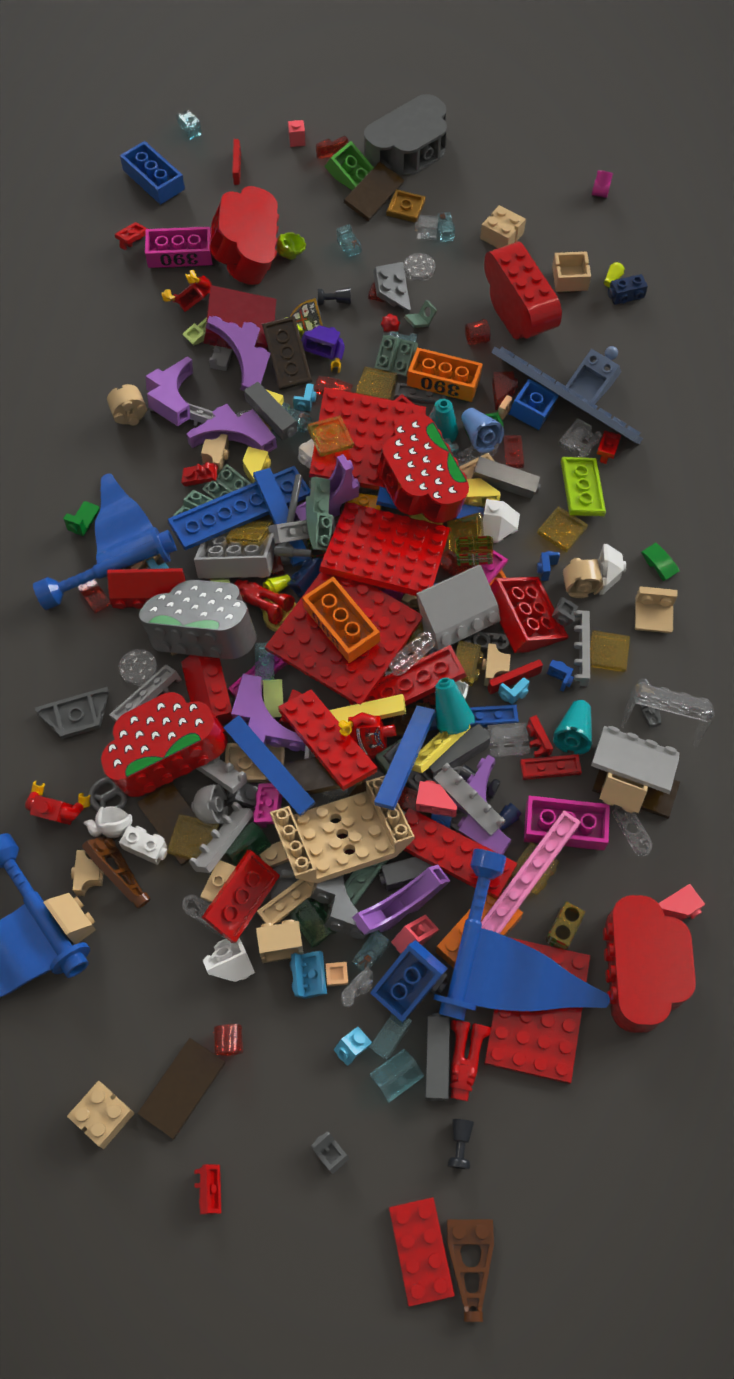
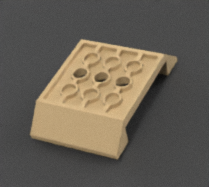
(313, 842)

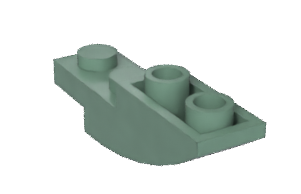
(317, 514)

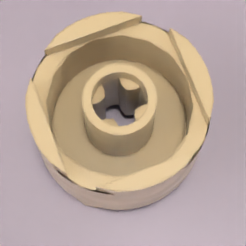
(126, 404)
(582, 578)

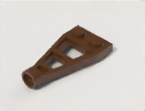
(105, 847)
(471, 1232)

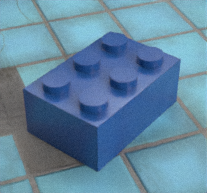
(408, 980)

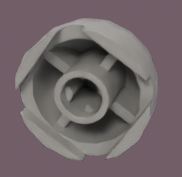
(209, 804)

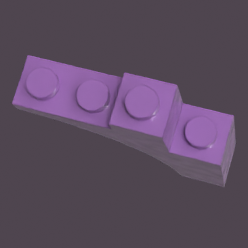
(242, 341)
(164, 394)
(244, 429)
(342, 488)
(252, 710)
(468, 826)
(404, 901)

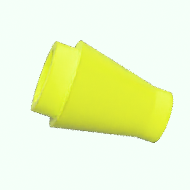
(615, 272)
(277, 583)

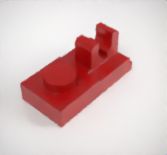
(130, 234)
(608, 446)
(199, 474)
(541, 739)
(209, 1189)

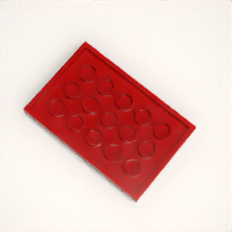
(542, 1040)

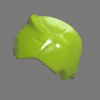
(290, 245)

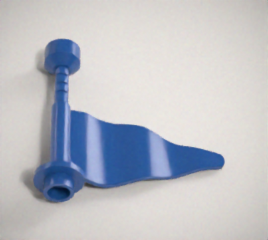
(122, 540)
(30, 935)
(504, 972)

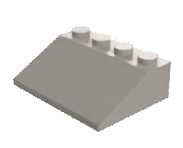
(225, 560)
(458, 607)
(636, 759)

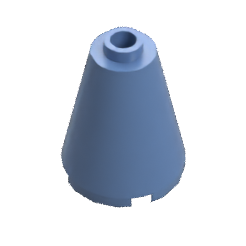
(482, 430)

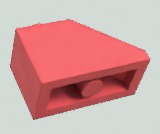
(296, 133)
(434, 799)
(683, 904)
(419, 930)

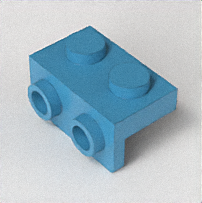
(308, 974)

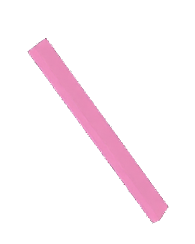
(530, 873)

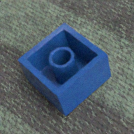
(533, 404)

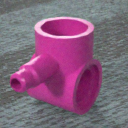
(602, 184)

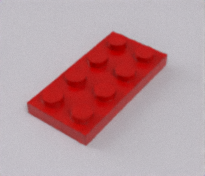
(241, 896)
(421, 1252)

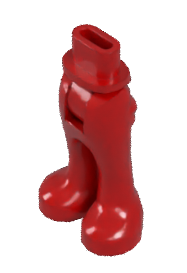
(255, 594)
(465, 1069)

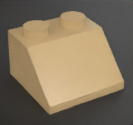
(70, 916)

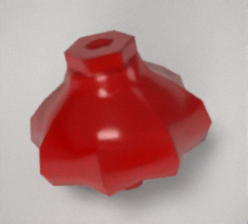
(390, 323)

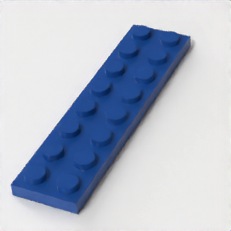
(230, 511)

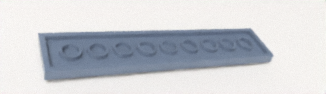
(571, 396)

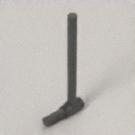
(286, 549)

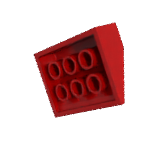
(526, 613)

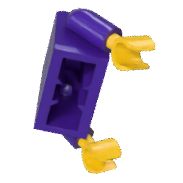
(325, 343)

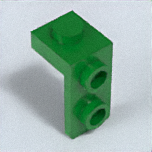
(82, 520)

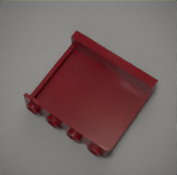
(239, 308)

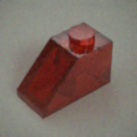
(503, 384)

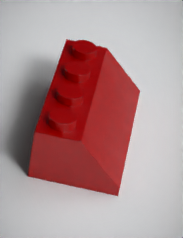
(137, 586)
(207, 685)

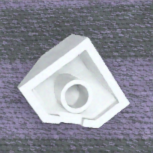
(499, 520)
(611, 567)
(229, 961)

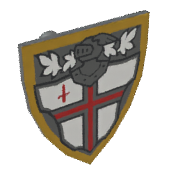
(308, 315)

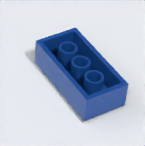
(152, 172)

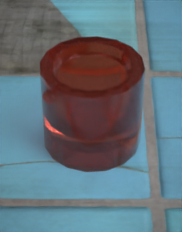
(477, 332)
(228, 1040)

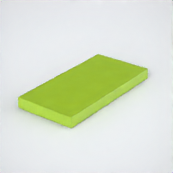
(583, 486)

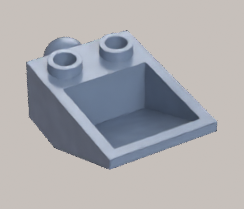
(591, 378)

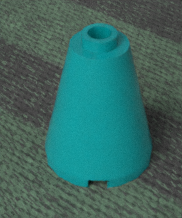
(445, 419)
(451, 708)
(575, 729)

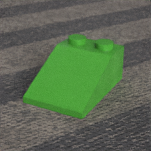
(349, 166)

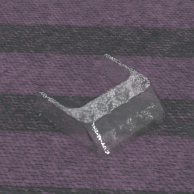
(675, 702)

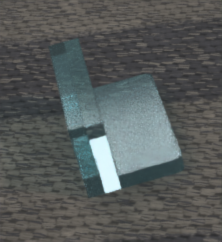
(390, 1036)
(397, 1075)

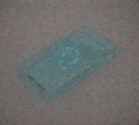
(264, 662)

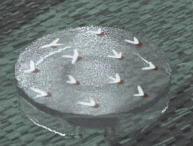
(419, 266)
(137, 667)

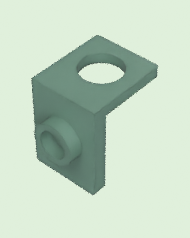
(421, 319)

